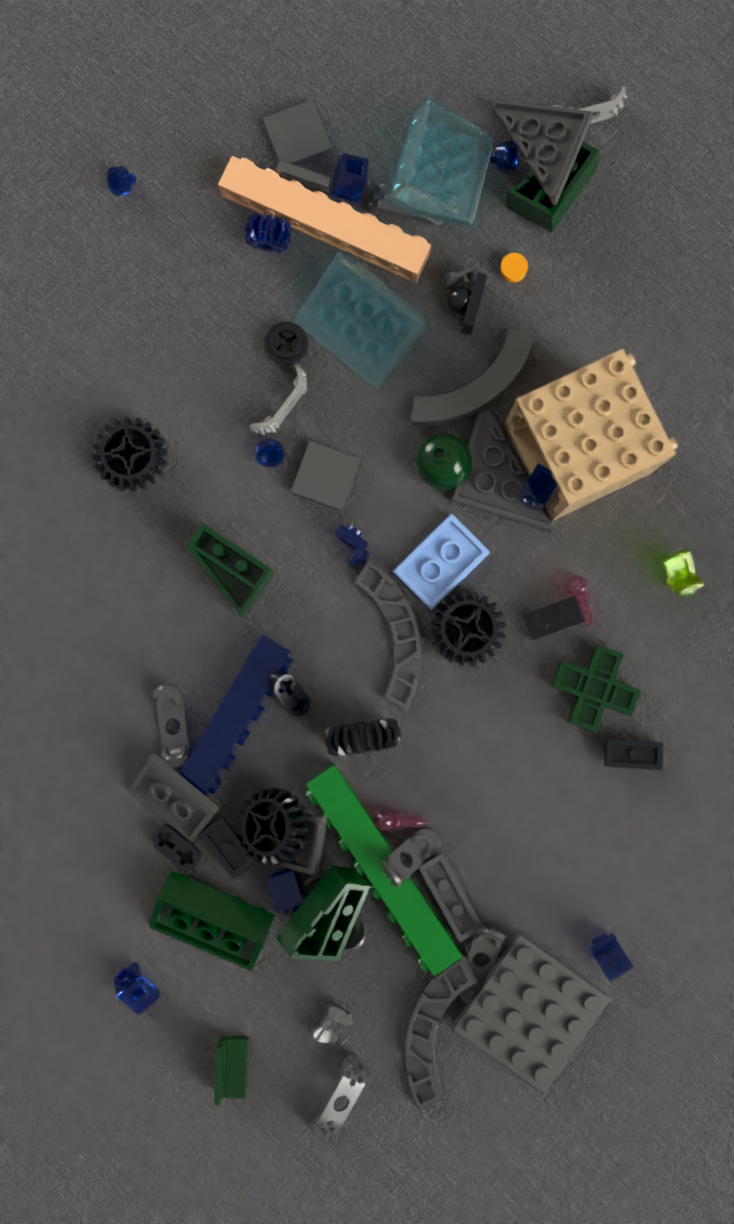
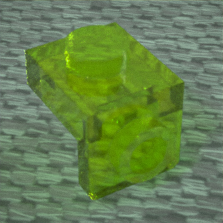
(680, 573)

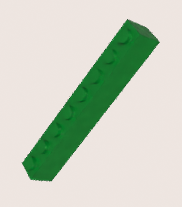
(370, 848)

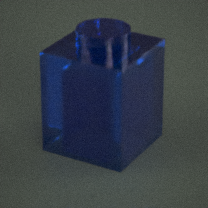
(350, 177)
(537, 488)
(286, 890)

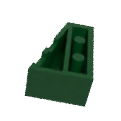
(532, 202)
(231, 568)
(326, 916)

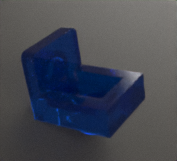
(352, 537)
(610, 956)
(135, 989)

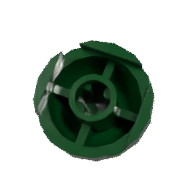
(444, 461)

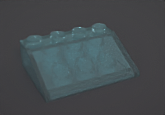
(441, 165)
(361, 318)

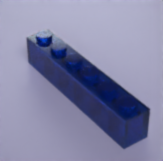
(234, 716)

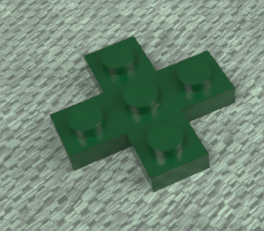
(596, 688)

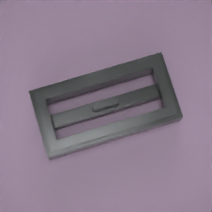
(309, 179)

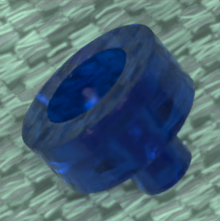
(505, 156)
(120, 180)
(269, 452)

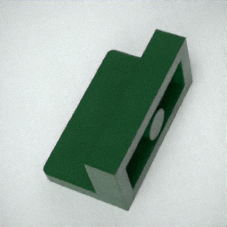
(231, 1068)

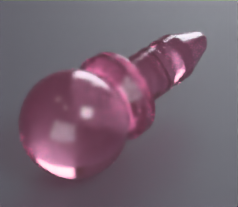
(578, 586)
(385, 820)

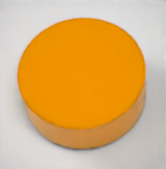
(513, 267)

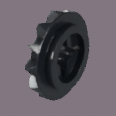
(288, 331)

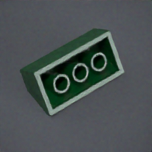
(211, 920)

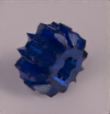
(267, 232)

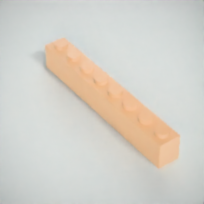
(325, 219)

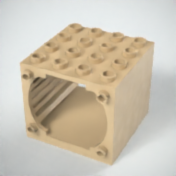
(590, 432)

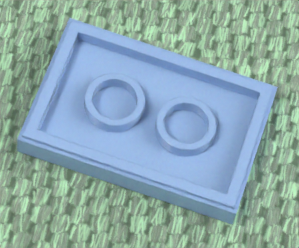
(441, 562)

